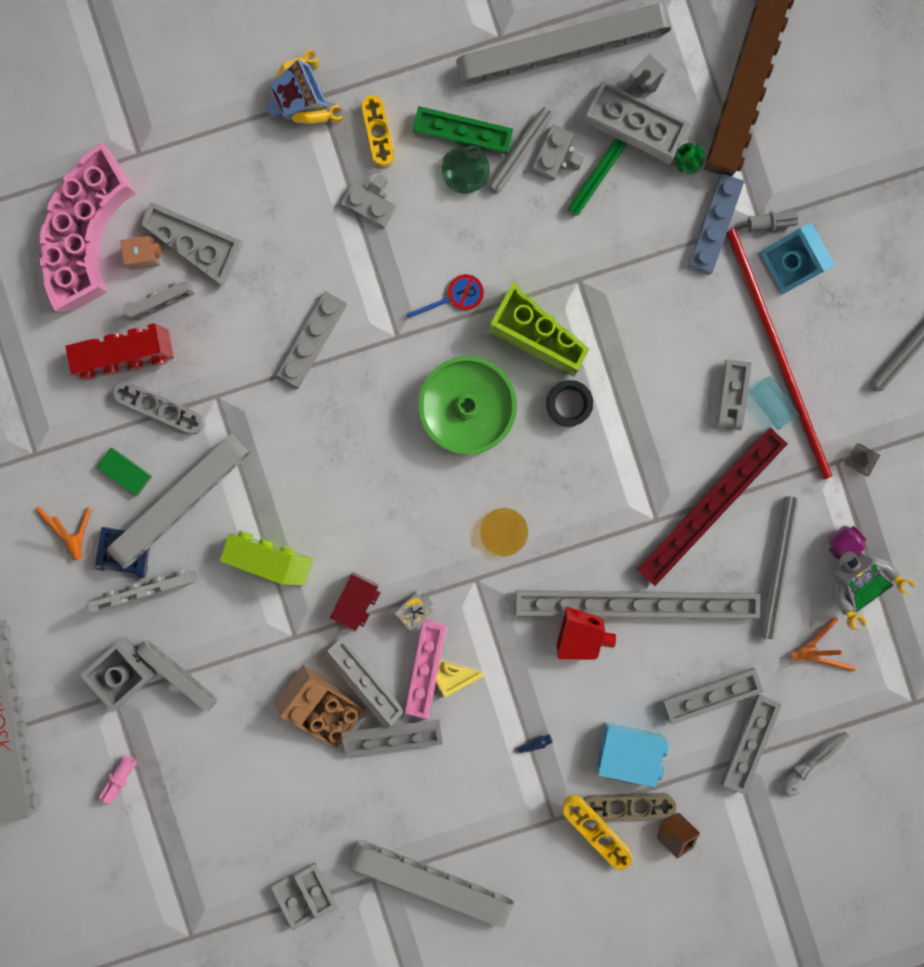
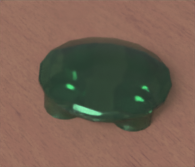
(465, 169)

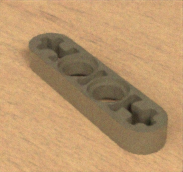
(628, 801)

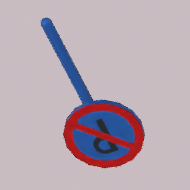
(463, 292)

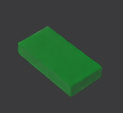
(124, 471)

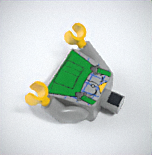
(861, 582)

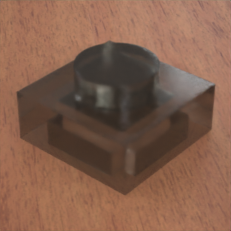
(862, 459)

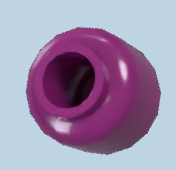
(846, 540)

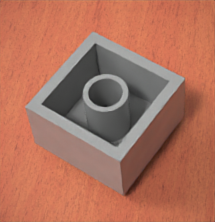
(118, 674)

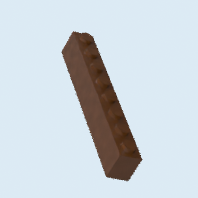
(747, 86)

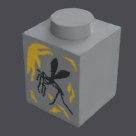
(414, 610)

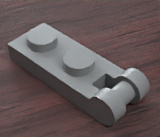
(159, 300)
(734, 394)

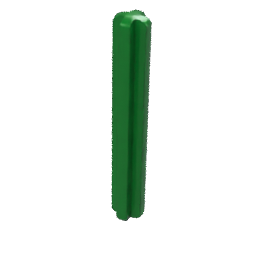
(597, 176)

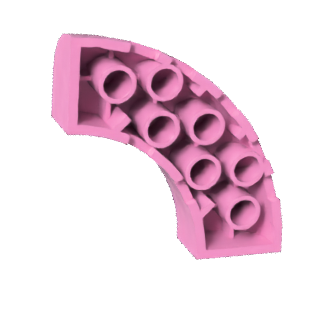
(75, 228)

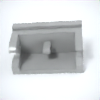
(646, 76)

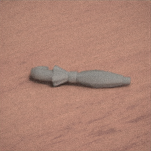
(802, 771)

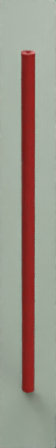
(779, 354)

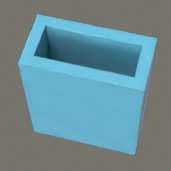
(631, 755)

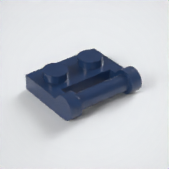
(107, 537)

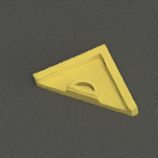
(455, 677)

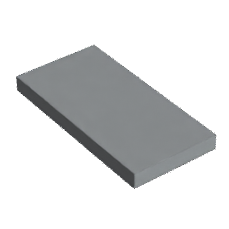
(636, 122)

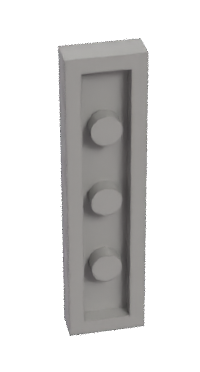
(312, 339)
(364, 682)
(712, 696)
(393, 738)
(751, 744)

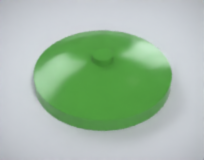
(467, 405)

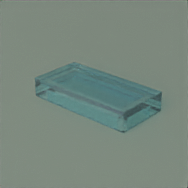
(774, 402)

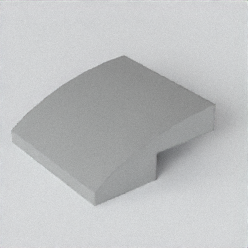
(303, 896)

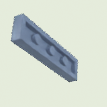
(716, 223)

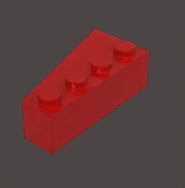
(120, 352)

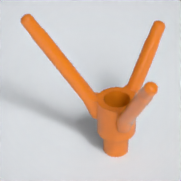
(72, 541)
(810, 652)

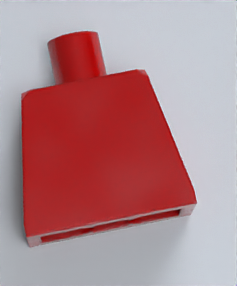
(582, 636)

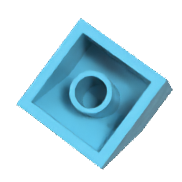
(797, 258)

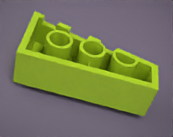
(537, 332)

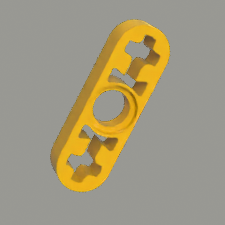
(378, 122)

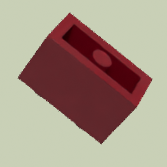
(355, 601)

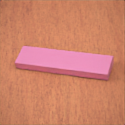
(425, 669)

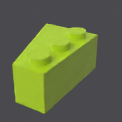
(266, 559)

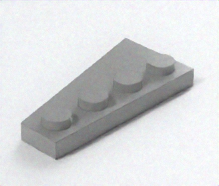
(198, 243)
(137, 590)

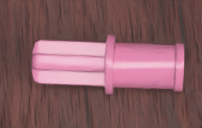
(117, 779)

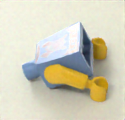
(299, 94)

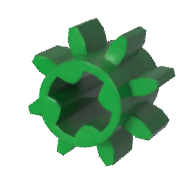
(689, 158)

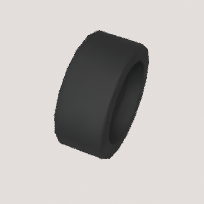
(583, 391)

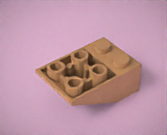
(318, 706)

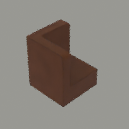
(678, 835)

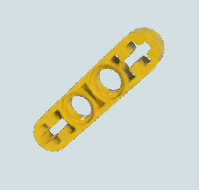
(600, 830)

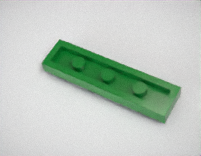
(462, 130)

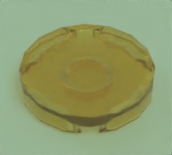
(504, 531)

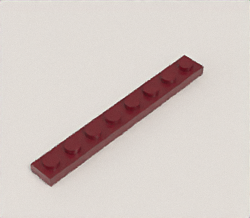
(711, 506)

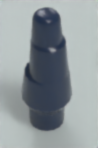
(536, 744)

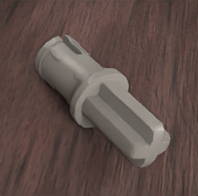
(772, 221)

